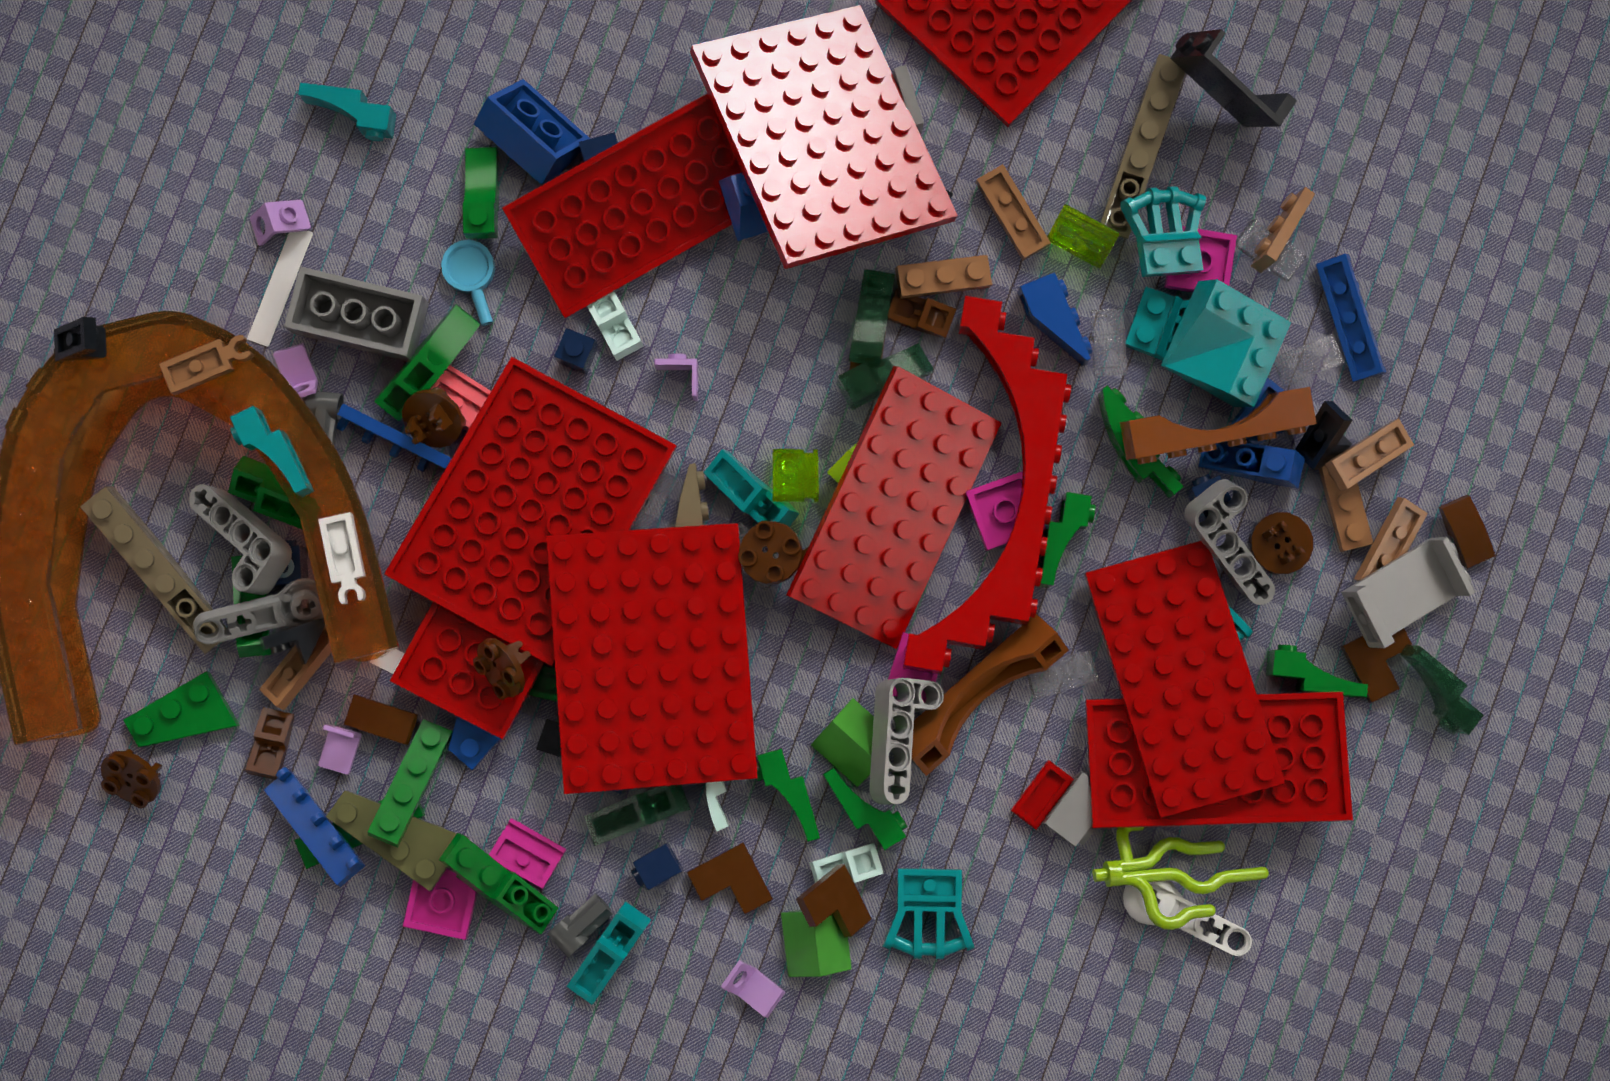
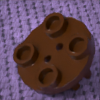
(442, 411)
(1272, 531)
(762, 565)
(501, 666)
(130, 777)

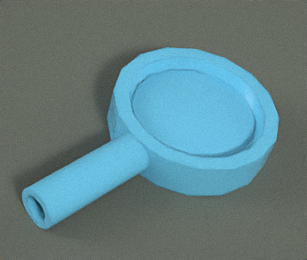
(469, 270)

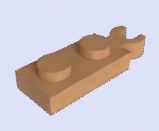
(203, 364)

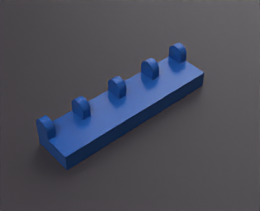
(1350, 318)
(397, 438)
(314, 827)

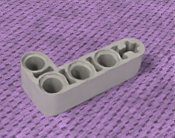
(1233, 547)
(262, 549)
(900, 740)

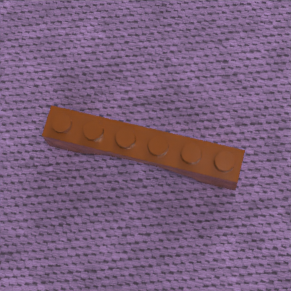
(1279, 411)
(1023, 653)

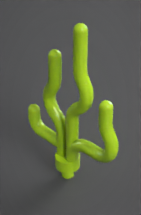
(1134, 873)

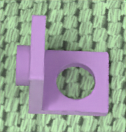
(279, 218)
(680, 362)
(297, 369)
(339, 749)
(754, 988)

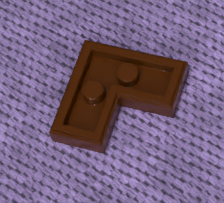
(1371, 665)
(732, 869)
(835, 895)

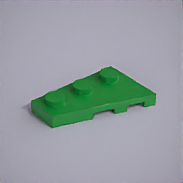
(185, 712)

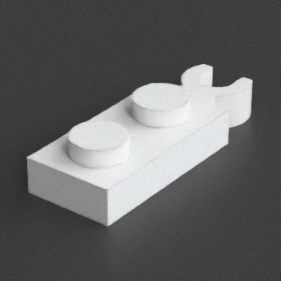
(343, 554)

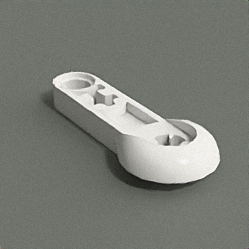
(1172, 902)

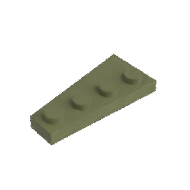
(418, 850)

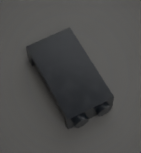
(1195, 58)

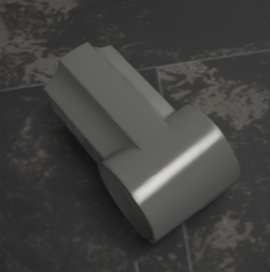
(325, 408)
(575, 929)

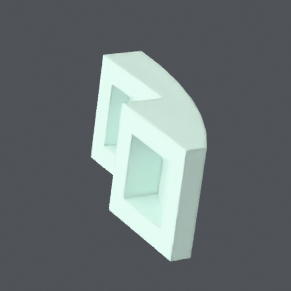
(615, 326)
(718, 817)
(860, 862)

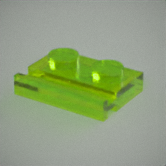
(1082, 236)
(795, 475)

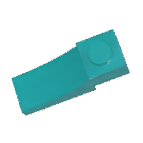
(372, 120)
(254, 432)
(747, 490)
(608, 953)

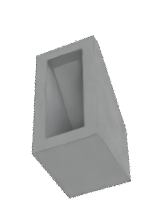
(1072, 813)

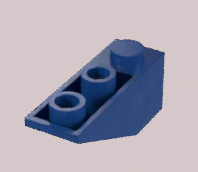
(1049, 312)
(1256, 463)

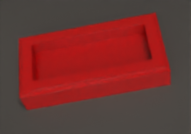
(1042, 794)

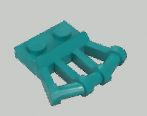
(1172, 251)
(1155, 322)
(929, 891)

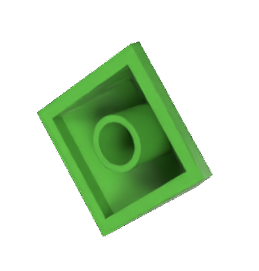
(848, 742)
(814, 949)

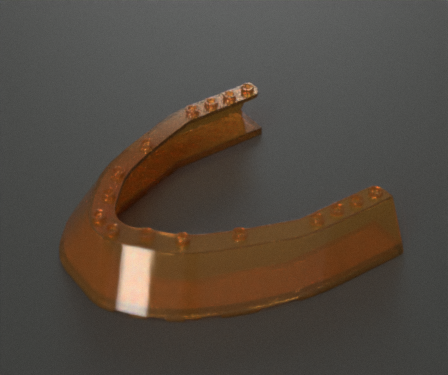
(51, 469)

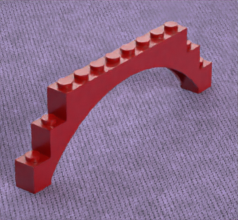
(1037, 406)

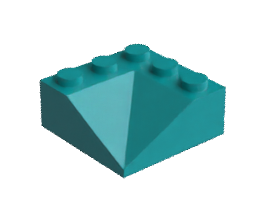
(1226, 343)

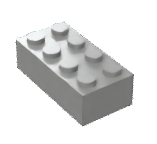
(356, 314)

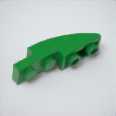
(428, 361)
(1115, 411)
(498, 884)

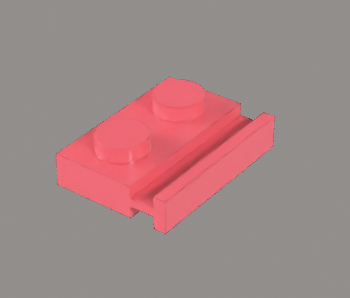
(464, 392)

